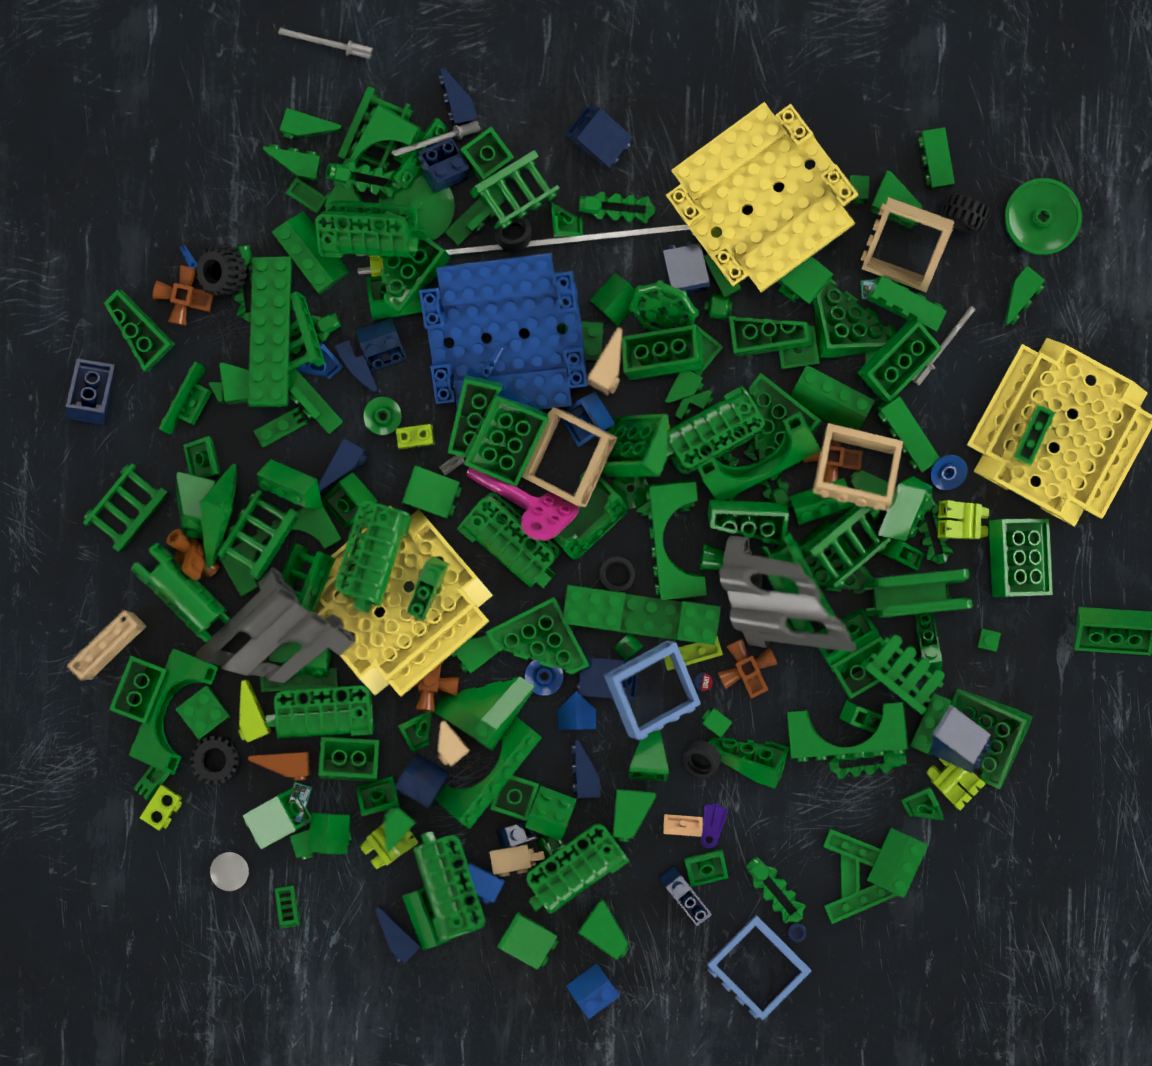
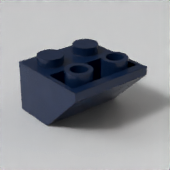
(443, 165)
(381, 344)

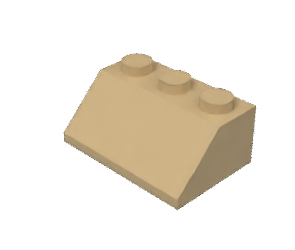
(450, 745)

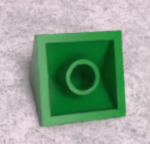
(614, 299)
(202, 458)
(377, 796)
(329, 833)
(706, 867)

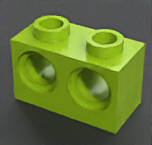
(157, 804)

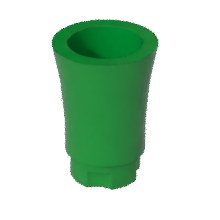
(711, 558)

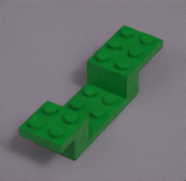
(641, 615)

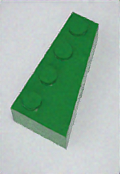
(906, 303)
(140, 332)
(767, 335)
(471, 411)
(906, 429)
(751, 519)

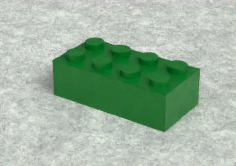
(662, 352)
(899, 360)

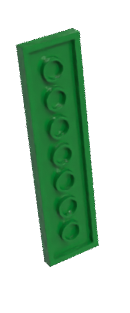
(270, 331)

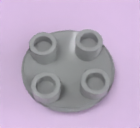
(229, 871)

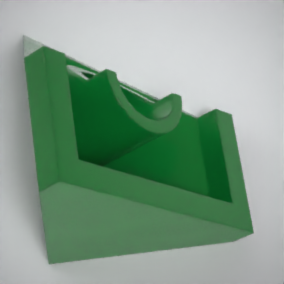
(565, 223)
(417, 731)
(923, 805)

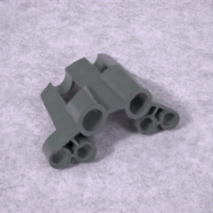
(763, 613)
(271, 620)

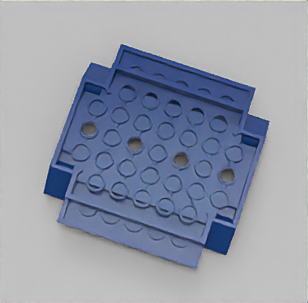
(500, 301)

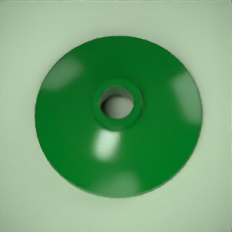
(373, 411)
(634, 498)

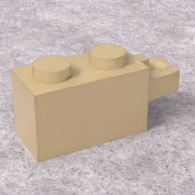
(513, 859)

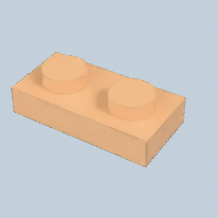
(683, 825)

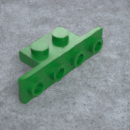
(410, 161)
(474, 217)
(188, 401)
(314, 405)

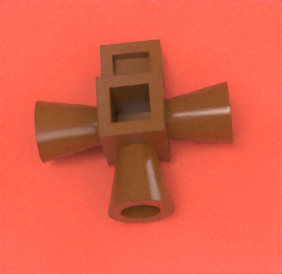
(183, 296)
(838, 458)
(191, 555)
(747, 669)
(429, 687)

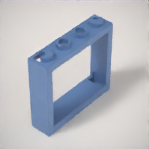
(615, 676)
(729, 985)

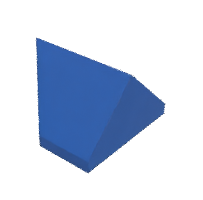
(327, 370)
(576, 714)

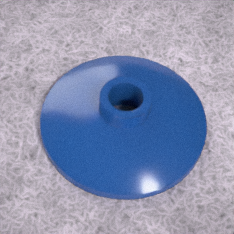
(953, 477)
(547, 686)

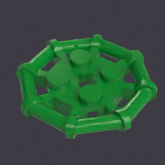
(666, 297)

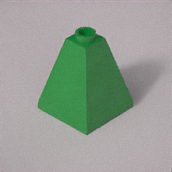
(869, 483)
(650, 759)

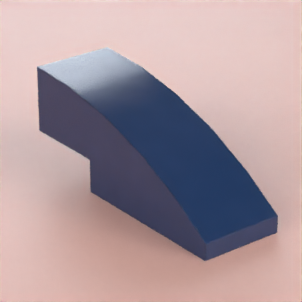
(356, 365)

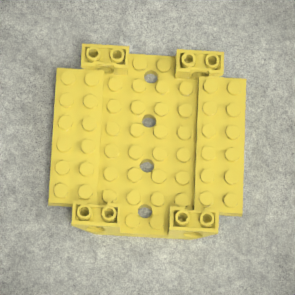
(741, 171)
(1092, 448)
(398, 645)

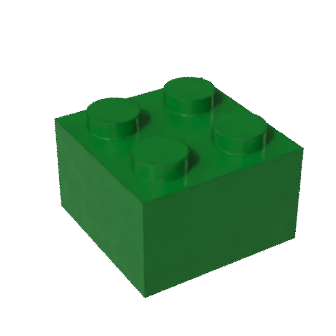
(486, 154)
(203, 712)
(516, 797)
(550, 813)

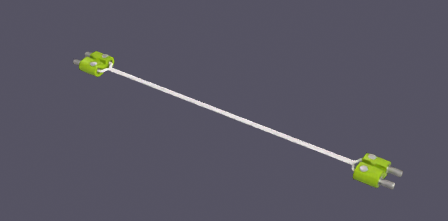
(376, 263)

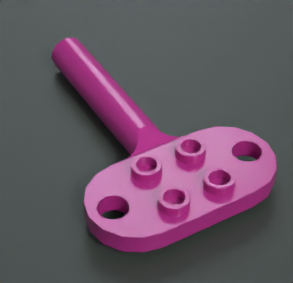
(545, 513)

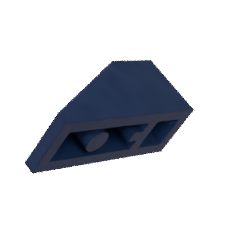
(398, 939)

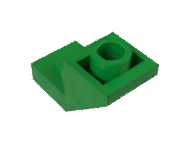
(699, 400)

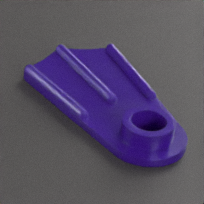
(713, 822)

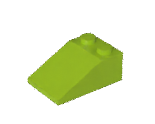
(251, 715)

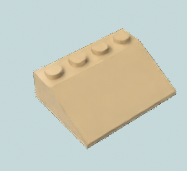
(605, 373)

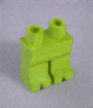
(415, 436)
(968, 523)
(948, 780)
(377, 841)

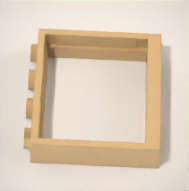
(897, 273)
(863, 440)
(595, 466)
(107, 646)

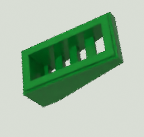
(291, 923)

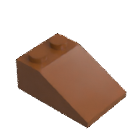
(288, 764)

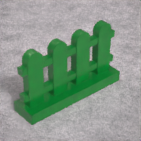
(909, 681)

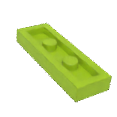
(695, 653)

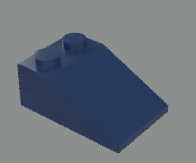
(90, 391)
(343, 463)

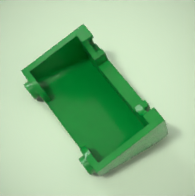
(593, 521)

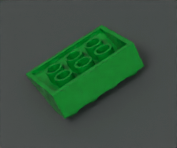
(506, 440)
(638, 447)
(1020, 557)

